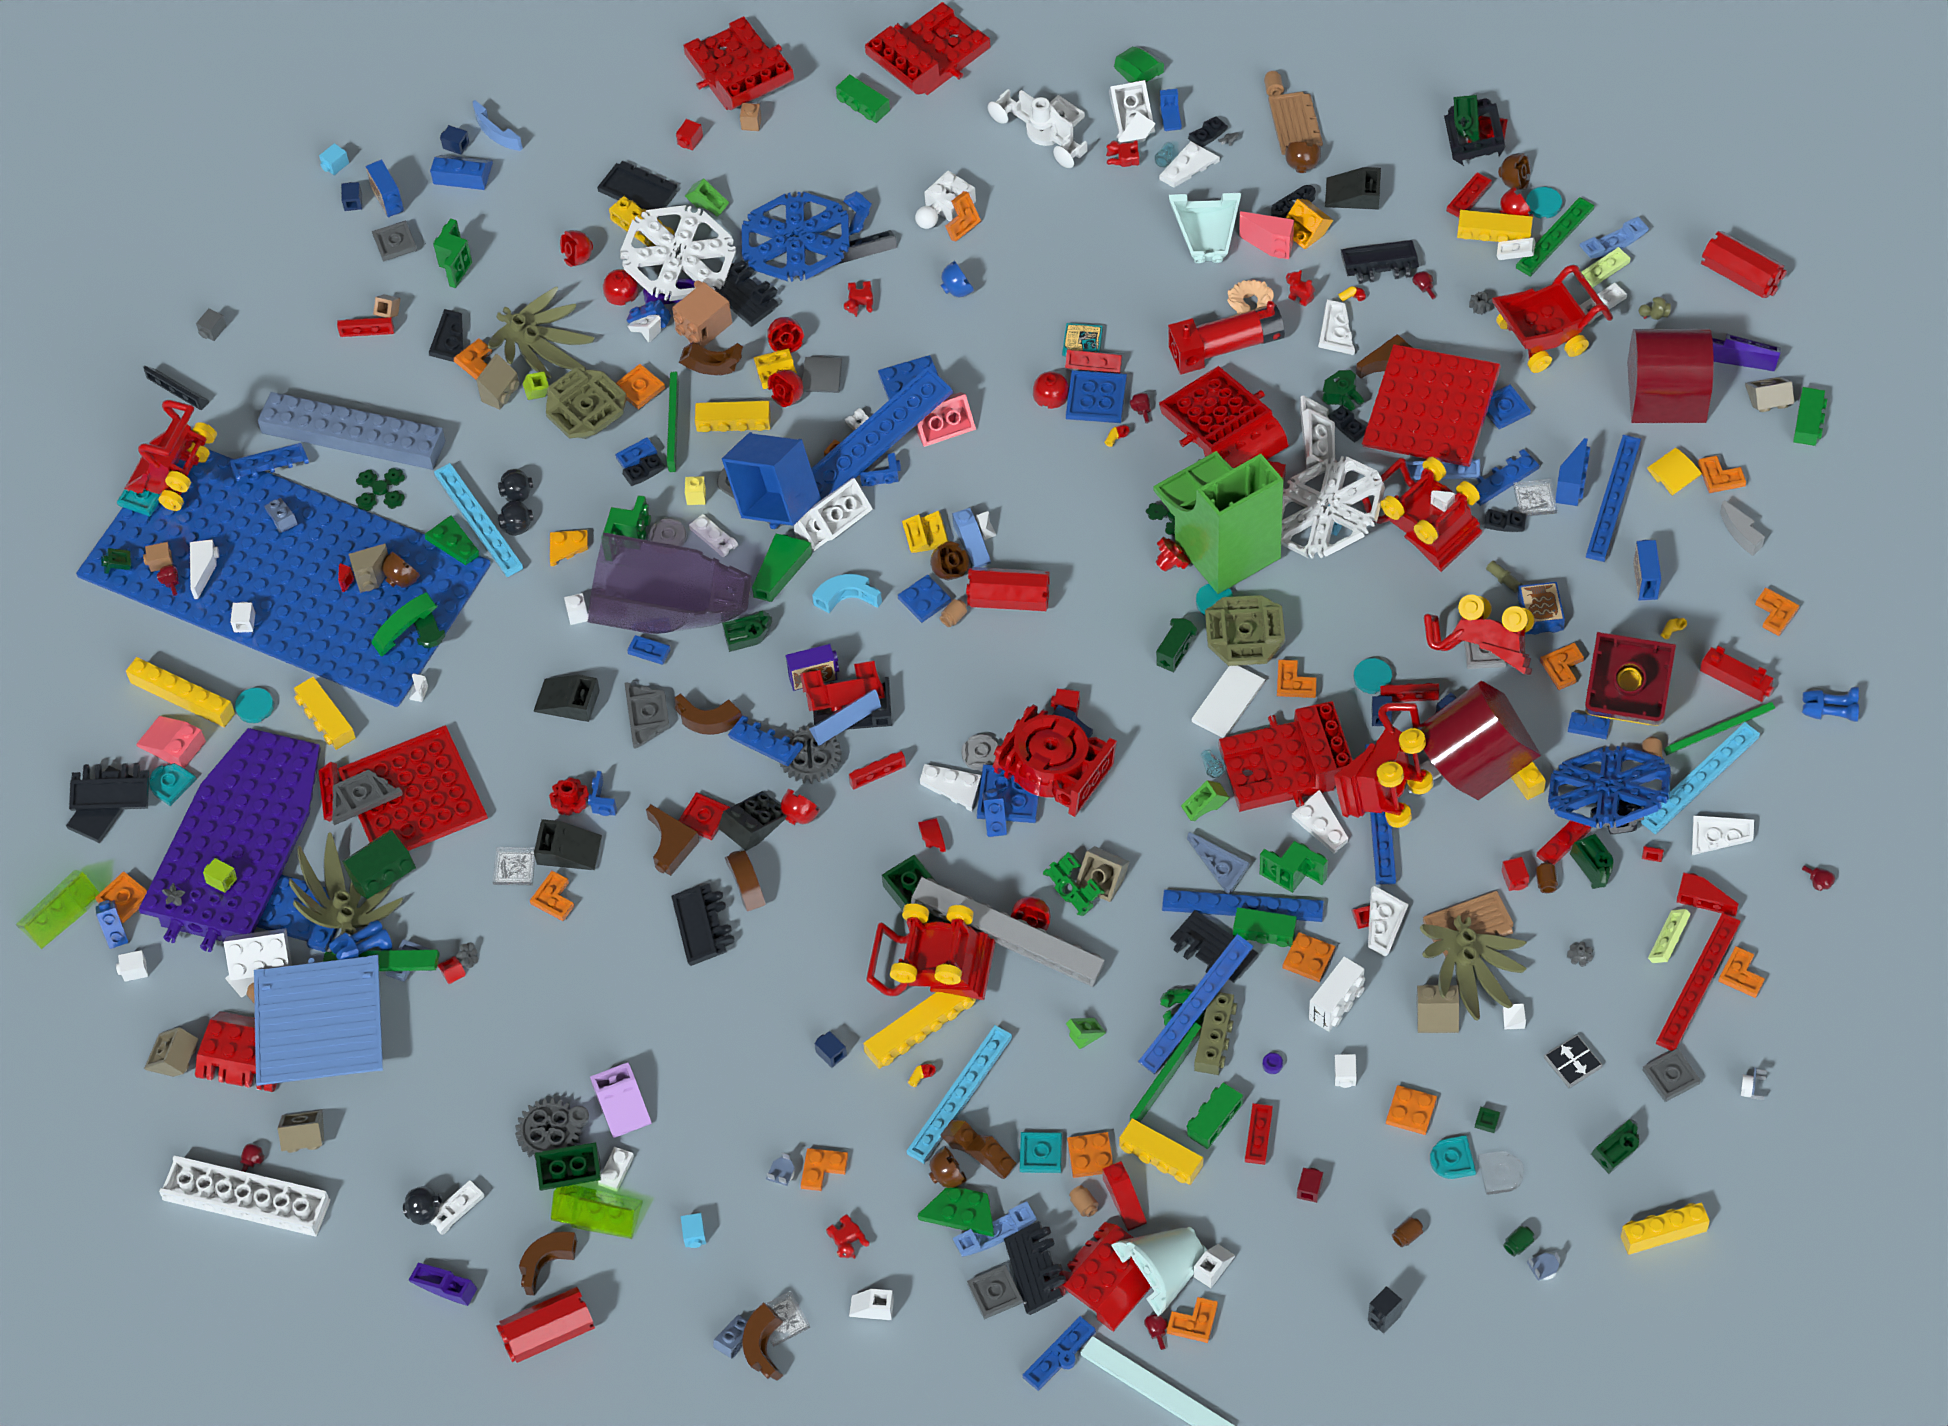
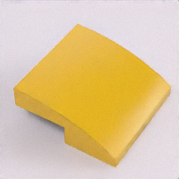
(771, 363)
(1674, 471)
(925, 532)

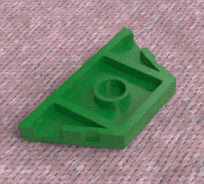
(960, 1210)

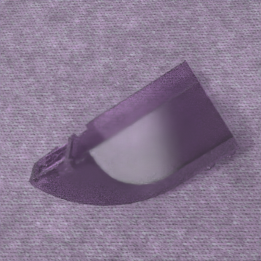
(663, 587)

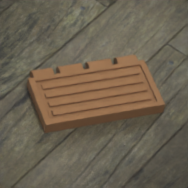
(1294, 119)
(1486, 914)

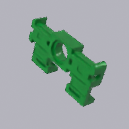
(1078, 896)

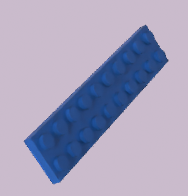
(880, 431)

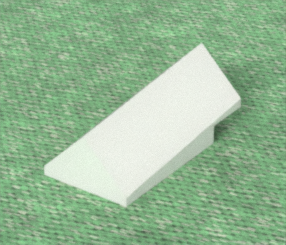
(1317, 432)
(833, 514)

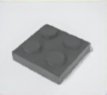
(394, 240)
(1671, 1075)
(994, 1292)

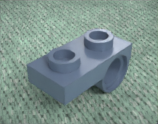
(281, 515)
(731, 1337)

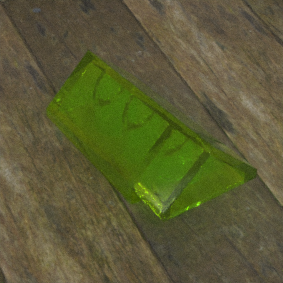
(58, 909)
(595, 1210)

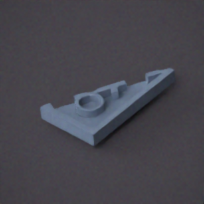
(1223, 865)

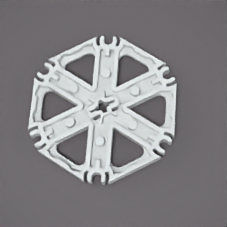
(687, 260)
(1339, 509)

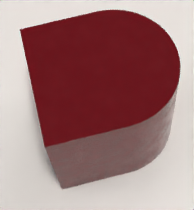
(1670, 375)
(1478, 741)

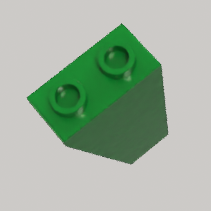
(779, 566)

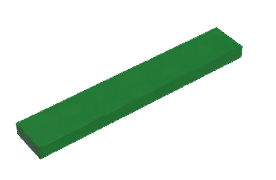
(1555, 236)
(672, 421)
(1719, 728)
(399, 959)
(1166, 1073)

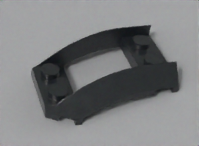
(1481, 147)

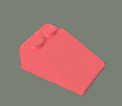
(1268, 233)
(172, 740)

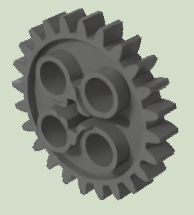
(828, 752)
(546, 1129)

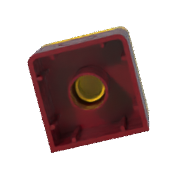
(1629, 679)

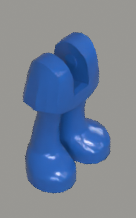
(1816, 699)
(345, 945)

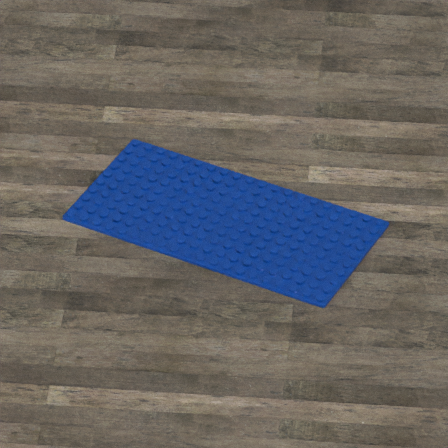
(288, 576)

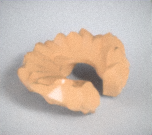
(1247, 289)

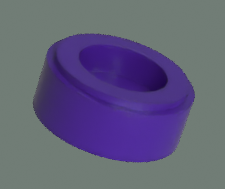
(1272, 1063)

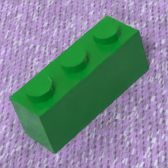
(862, 98)
(1810, 416)
(1265, 927)
(1214, 1115)

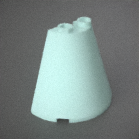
(1206, 225)
(1164, 1260)

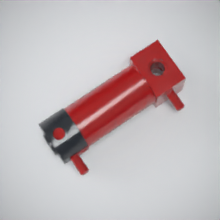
(1194, 343)

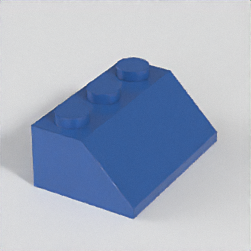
(460, 171)

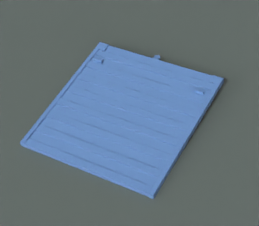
(317, 1020)

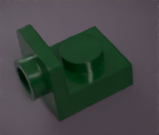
(116, 559)

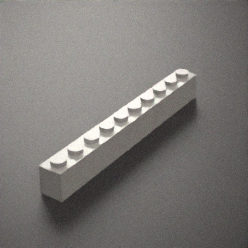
(1013, 933)

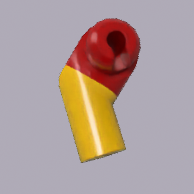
(1354, 292)
(1116, 433)
(921, 1072)

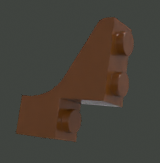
(981, 1147)

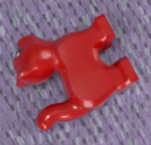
(1127, 153)
(1300, 288)
(859, 297)
(847, 1234)

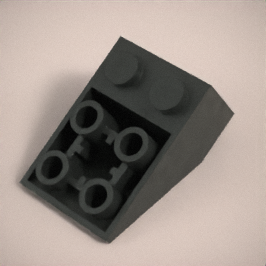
(1354, 189)
(568, 697)
(751, 820)
(566, 846)

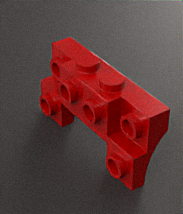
(841, 693)

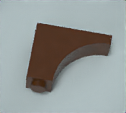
(1379, 358)
(675, 843)

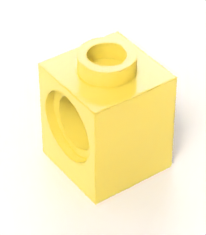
(695, 490)

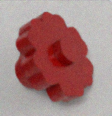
(1171, 555)
(569, 796)

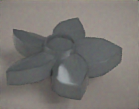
(1228, 138)
(173, 895)

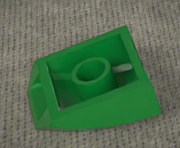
(1138, 65)

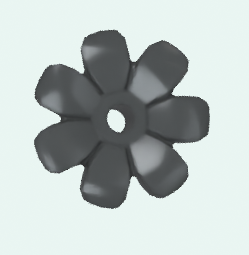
(1580, 954)
(467, 955)

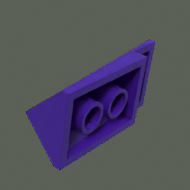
(1745, 353)

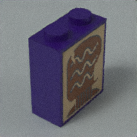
(810, 660)

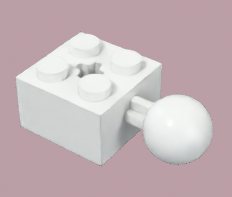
(939, 198)

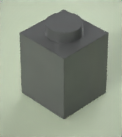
(211, 325)

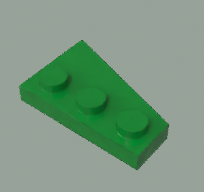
(452, 540)

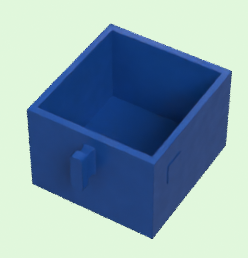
(771, 479)

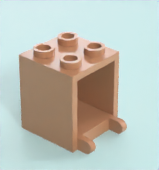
(702, 314)

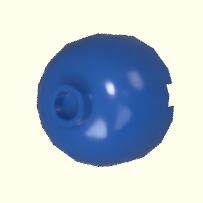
(955, 281)

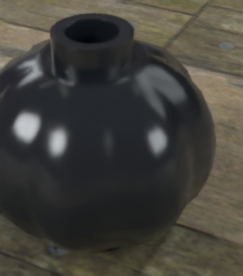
(515, 485)
(515, 518)
(422, 1205)

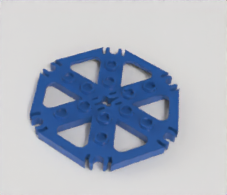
(783, 239)
(1609, 786)

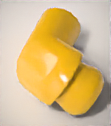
(1673, 625)

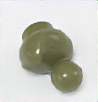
(1658, 309)

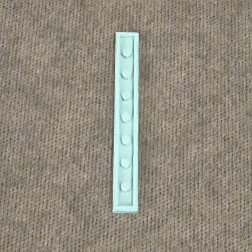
(1150, 1385)

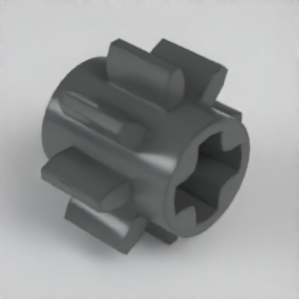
(1480, 303)

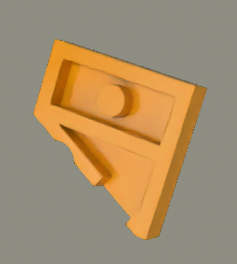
(567, 544)

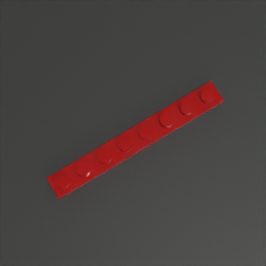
(1698, 982)

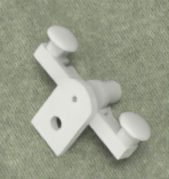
(1044, 122)

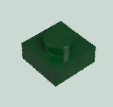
(1487, 1119)

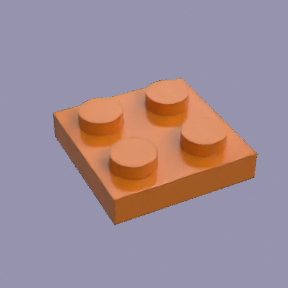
(640, 386)
(126, 893)
(1308, 957)
(1411, 1110)
(1089, 1154)

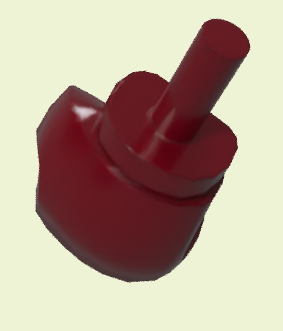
(1424, 282)
(1141, 404)
(169, 576)
(1821, 878)
(251, 1155)
(1156, 1327)

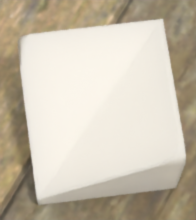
(1442, 499)
(985, 526)
(419, 689)
(1514, 1017)

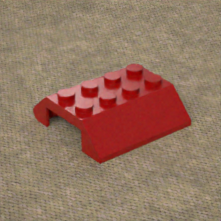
(231, 1047)
(1103, 1280)

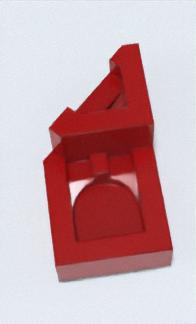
(932, 834)

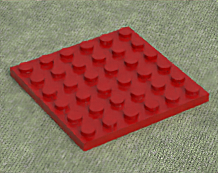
(1431, 405)
(434, 787)

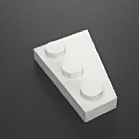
(1188, 162)
(1335, 329)
(955, 784)
(1321, 822)
(1719, 832)
(1384, 920)

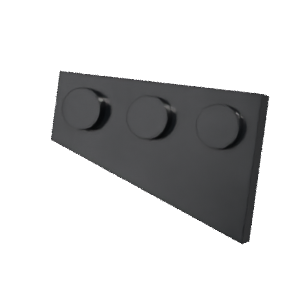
(448, 336)

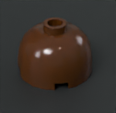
(1302, 157)
(1515, 171)
(949, 561)
(399, 572)
(946, 1169)

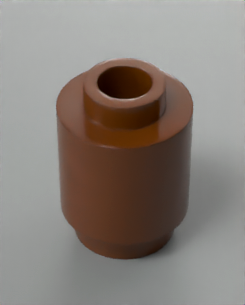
(1546, 877)
(1407, 1232)

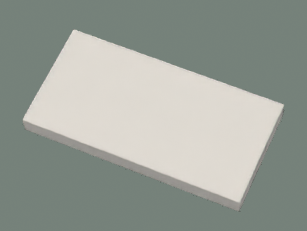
(1228, 700)

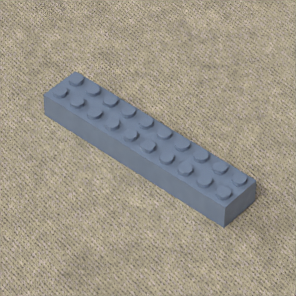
(351, 430)

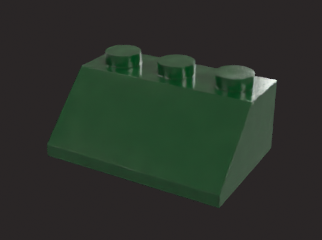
(378, 864)
(568, 1166)

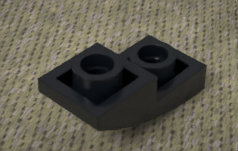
(1209, 132)
(1347, 424)
(647, 468)
(1507, 522)

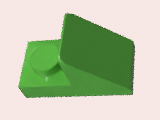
(1084, 1031)

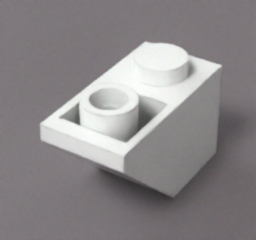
(1137, 130)
(1212, 1265)
(872, 1304)

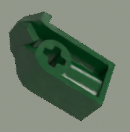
(1467, 111)
(739, 631)
(428, 632)
(1175, 644)
(1593, 860)
(1612, 1150)

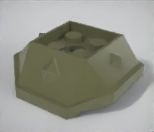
(584, 402)
(1248, 614)

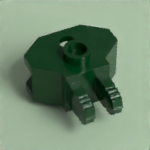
(1342, 390)

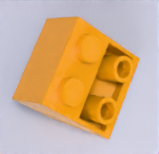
(1309, 222)

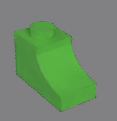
(706, 197)
(1206, 798)

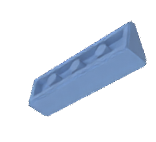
(1453, 471)
(845, 717)

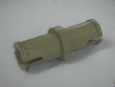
(1503, 576)

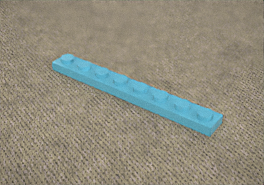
(478, 520)
(1701, 777)
(959, 1093)

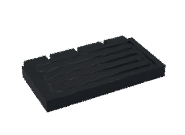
(637, 185)

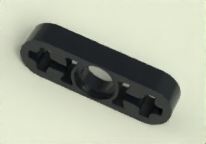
(1297, 194)

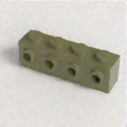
(1214, 1034)

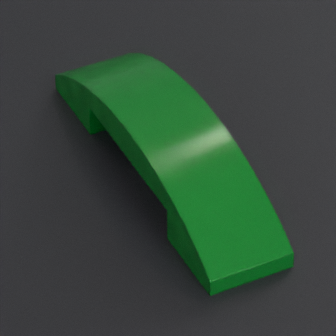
(401, 620)

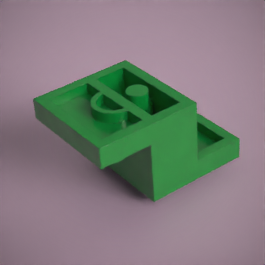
(452, 253)
(629, 522)
(1293, 866)

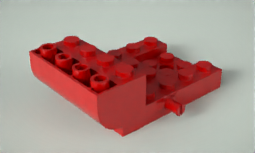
(924, 52)
(741, 70)
(1225, 419)
(1286, 758)

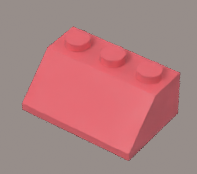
(946, 420)

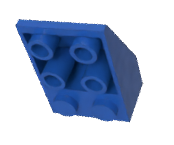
(1573, 475)

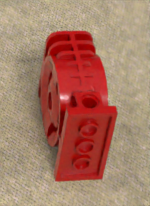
(1051, 746)

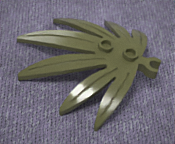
(523, 330)
(341, 907)
(1463, 952)

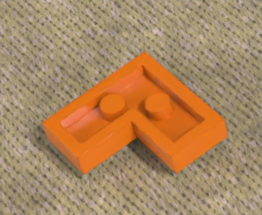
(966, 218)
(472, 358)
(1719, 479)
(1780, 610)
(1558, 664)
(1292, 686)
(549, 899)
(1737, 976)
(821, 1162)
(1197, 1326)

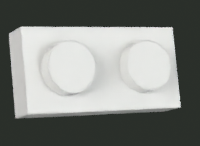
(1515, 248)
(616, 1168)

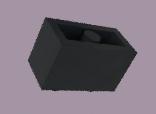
(1384, 1310)

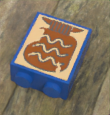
(384, 188)
(1647, 570)
(1545, 605)

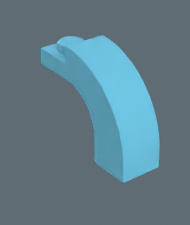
(844, 587)

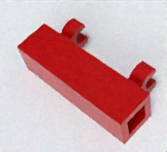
(1737, 674)

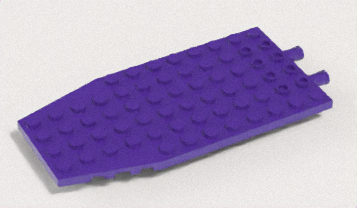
(247, 818)

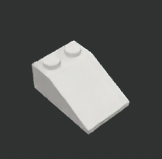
(1129, 100)

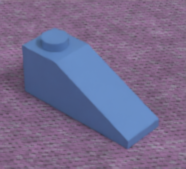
(970, 537)

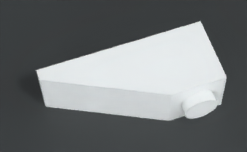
(202, 564)

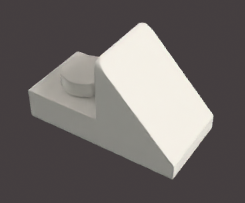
(648, 326)

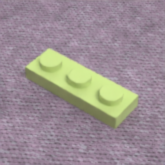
(1606, 266)
(1669, 936)

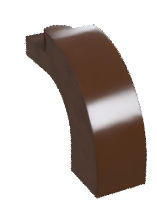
(710, 362)
(707, 721)
(746, 880)
(545, 1249)
(755, 1338)

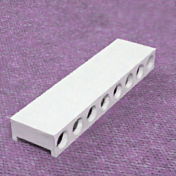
(245, 1196)

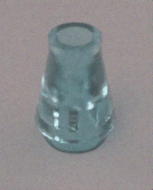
(1164, 155)
(1213, 766)

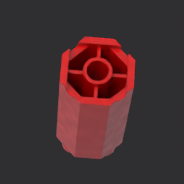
(1743, 265)
(1008, 589)
(545, 1325)

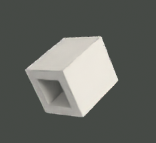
(576, 608)
(242, 617)
(132, 966)
(1345, 1070)

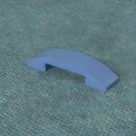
(507, 138)
(1621, 238)
(1017, 1219)

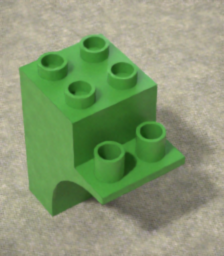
(1226, 517)

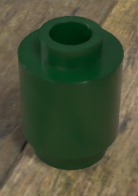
(1519, 1240)

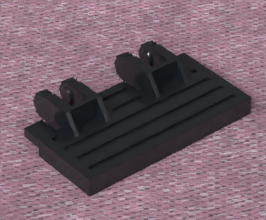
(1380, 258)
(746, 296)
(108, 790)
(697, 922)
(1209, 941)
(1034, 1268)

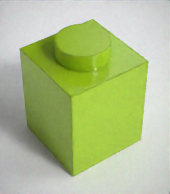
(535, 385)
(219, 875)

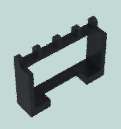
(879, 718)

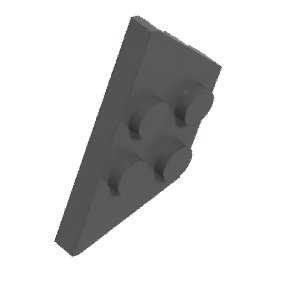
(646, 713)
(360, 795)

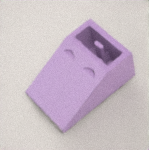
(620, 1100)

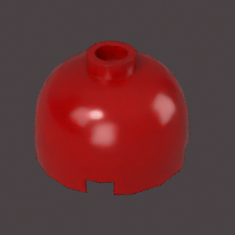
(1514, 204)
(576, 247)
(620, 287)
(785, 334)
(786, 387)
(1050, 390)
(798, 808)
(1033, 911)

